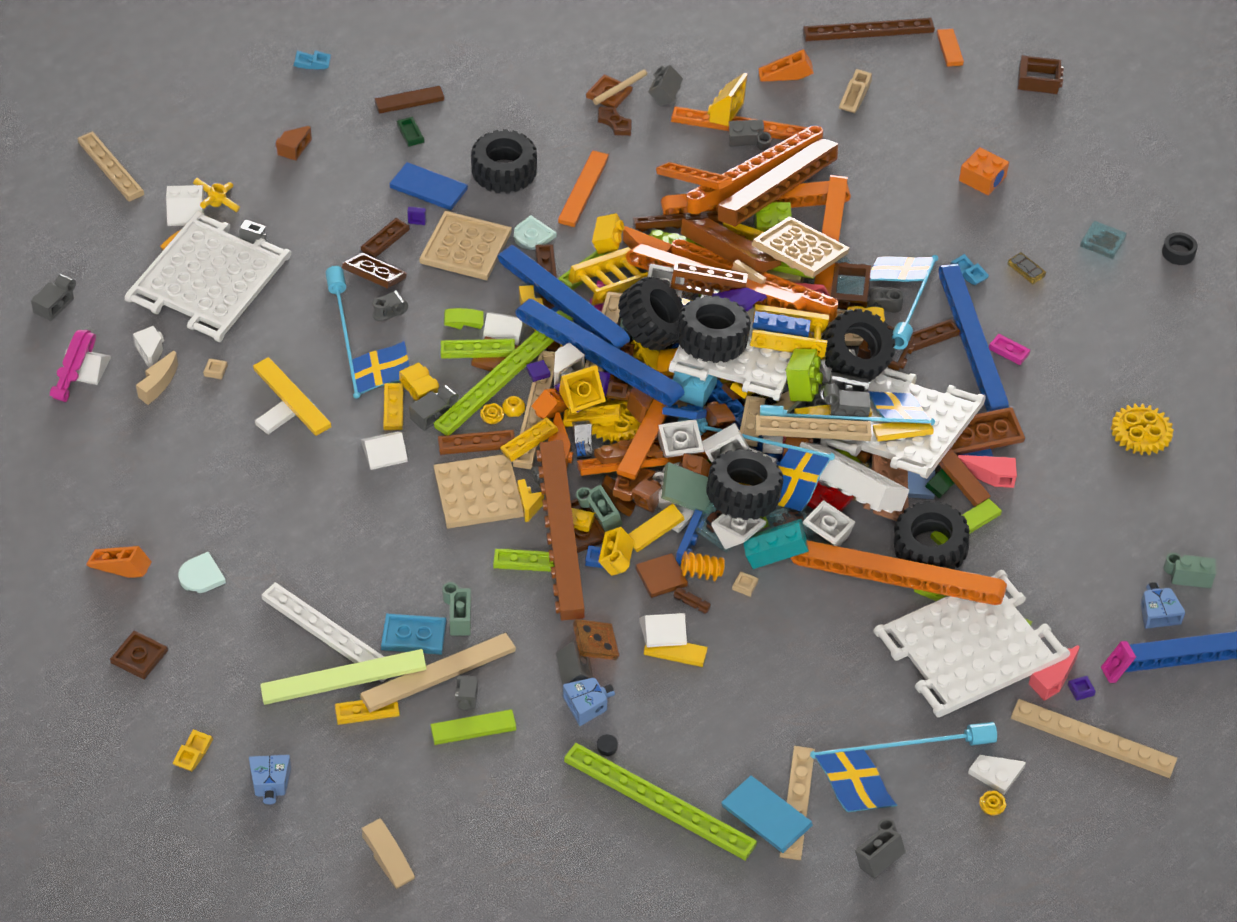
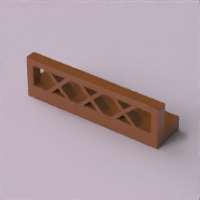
(708, 275)

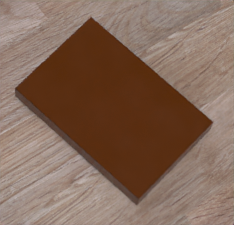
(374, 270)
(593, 536)

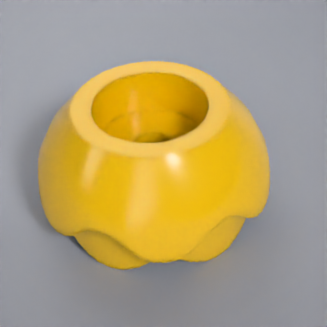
(513, 406)
(492, 413)
(992, 797)

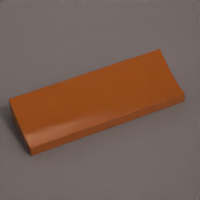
(727, 244)
(989, 431)

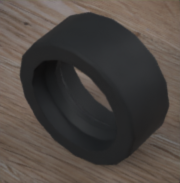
(1181, 239)

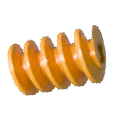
(702, 565)

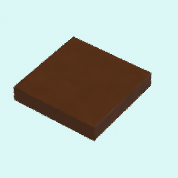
(139, 655)

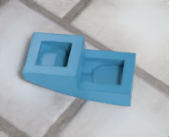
(308, 61)
(972, 273)

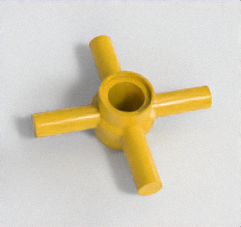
(217, 195)

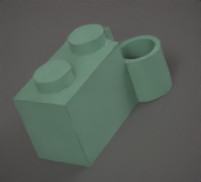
(600, 505)
(1191, 570)
(459, 608)

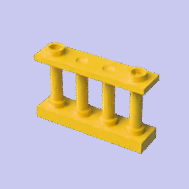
(603, 264)
(788, 343)

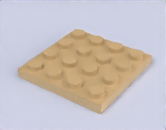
(465, 245)
(800, 246)
(478, 491)

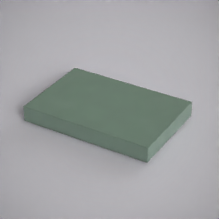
(685, 488)

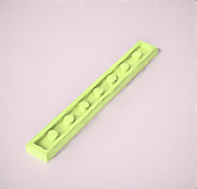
(343, 676)

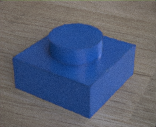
(593, 557)

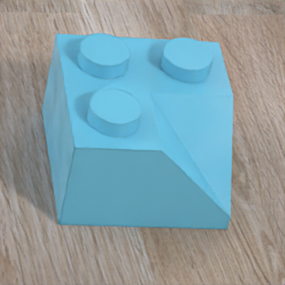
(695, 390)

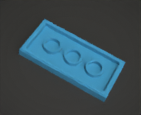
(766, 814)

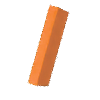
(950, 47)

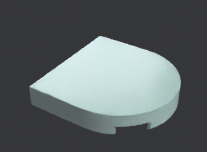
(532, 233)
(200, 574)

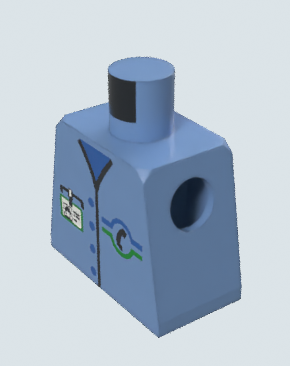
(1160, 607)
(587, 699)
(270, 776)

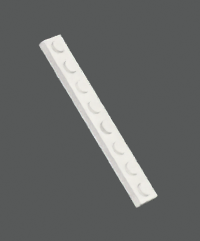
(319, 625)

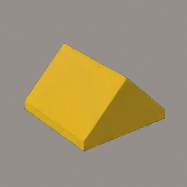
(581, 389)

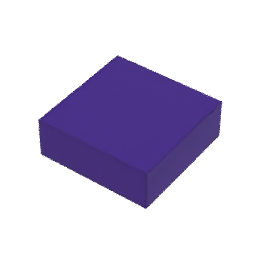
(416, 215)
(538, 370)
(1081, 688)

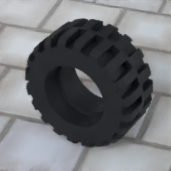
(504, 146)
(651, 313)
(713, 329)
(872, 331)
(739, 499)
(927, 518)

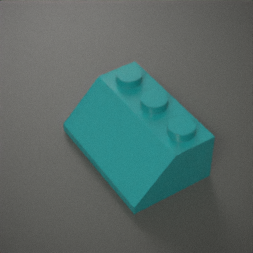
(776, 544)

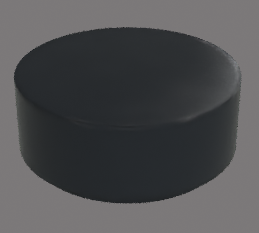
(607, 745)

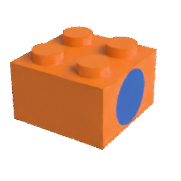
(983, 171)

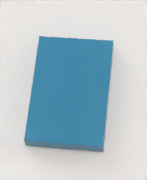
(413, 633)

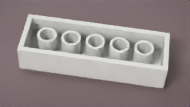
(860, 481)

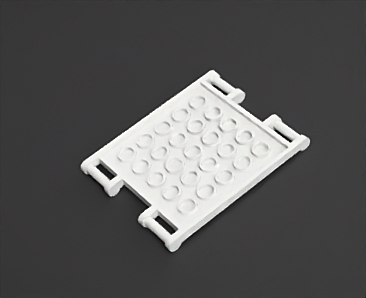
(208, 275)
(756, 368)
(917, 453)
(970, 647)

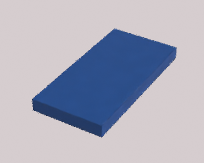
(428, 186)

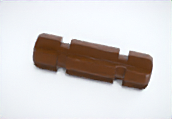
(692, 600)

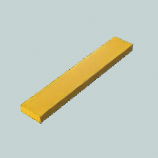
(292, 396)

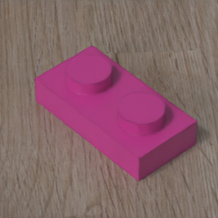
(1009, 349)
(1118, 662)

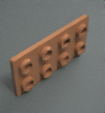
(882, 466)

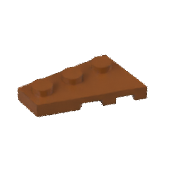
(615, 452)
(624, 485)

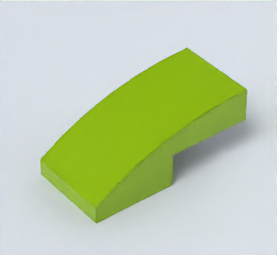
(461, 316)

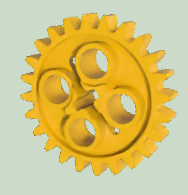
(1142, 429)
(617, 430)

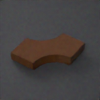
(619, 124)
(623, 506)

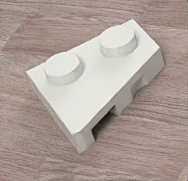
(996, 771)

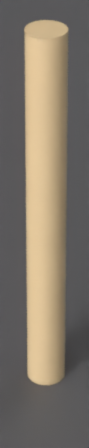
(619, 87)

